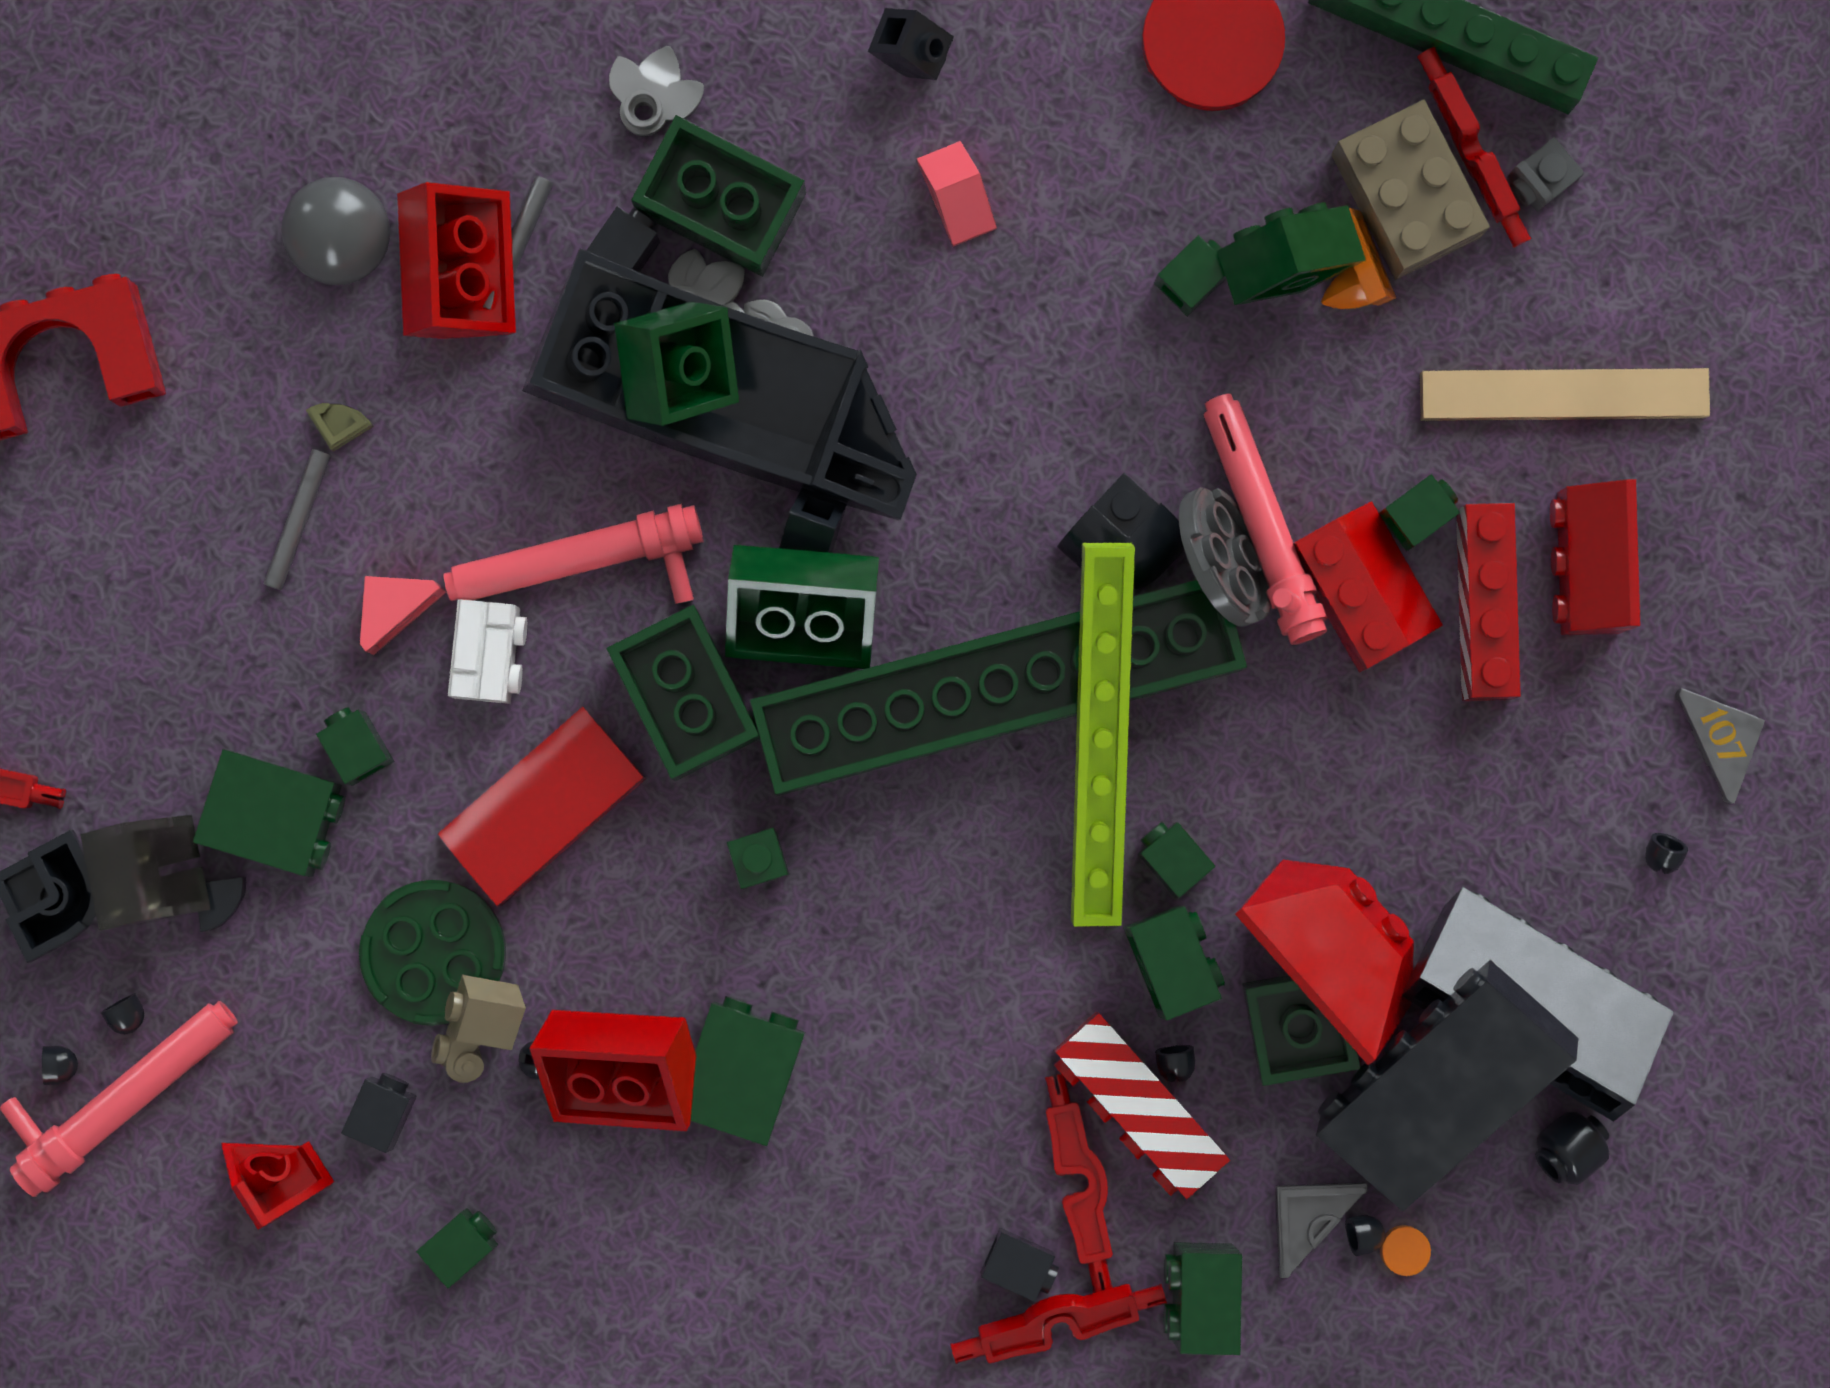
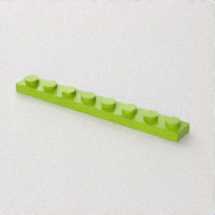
(1102, 733)

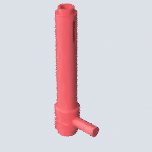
(647, 536)
(1289, 586)
(64, 1147)

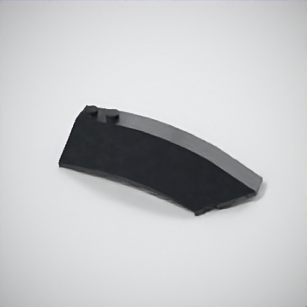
(802, 405)

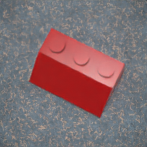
(451, 260)
(1596, 558)
(1366, 586)
(616, 1069)

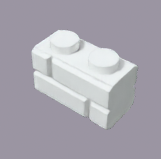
(486, 651)

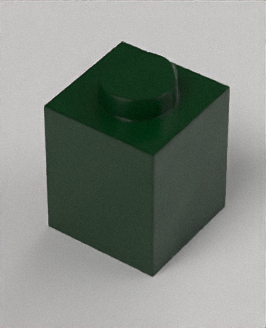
(1192, 275)
(1420, 511)
(354, 745)
(758, 858)
(1174, 858)
(459, 1246)

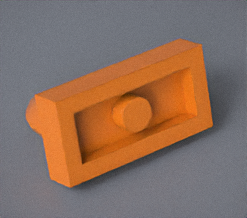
(1363, 283)

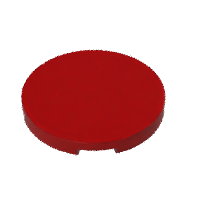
(1213, 50)

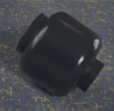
(1572, 1148)

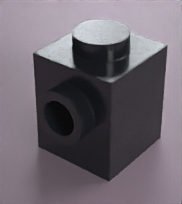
(911, 43)

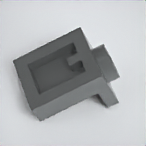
(1544, 175)

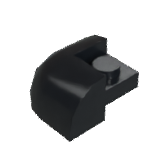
(1133, 517)
(48, 896)

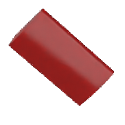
(541, 807)

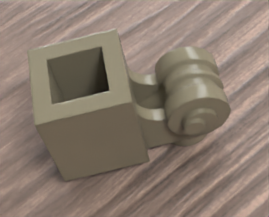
(478, 1014)

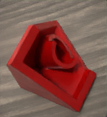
(274, 1178)

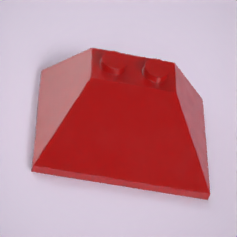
(1336, 947)

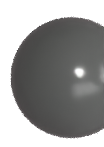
(335, 230)

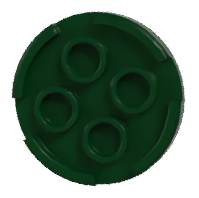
(423, 945)

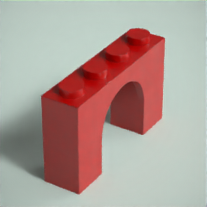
(111, 319)

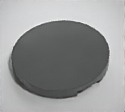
(1223, 556)

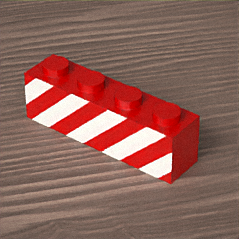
(1488, 602)
(1141, 1106)

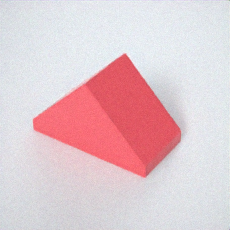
(957, 193)
(392, 606)

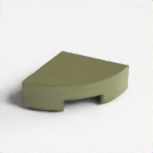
(338, 423)

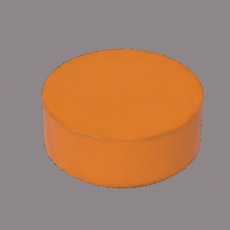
(1405, 1250)

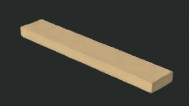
(1564, 394)

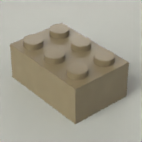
(1410, 189)

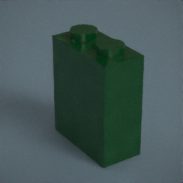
(269, 814)
(743, 1069)

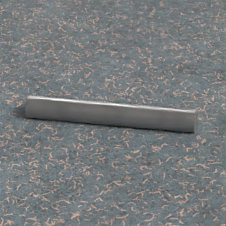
(526, 222)
(297, 519)

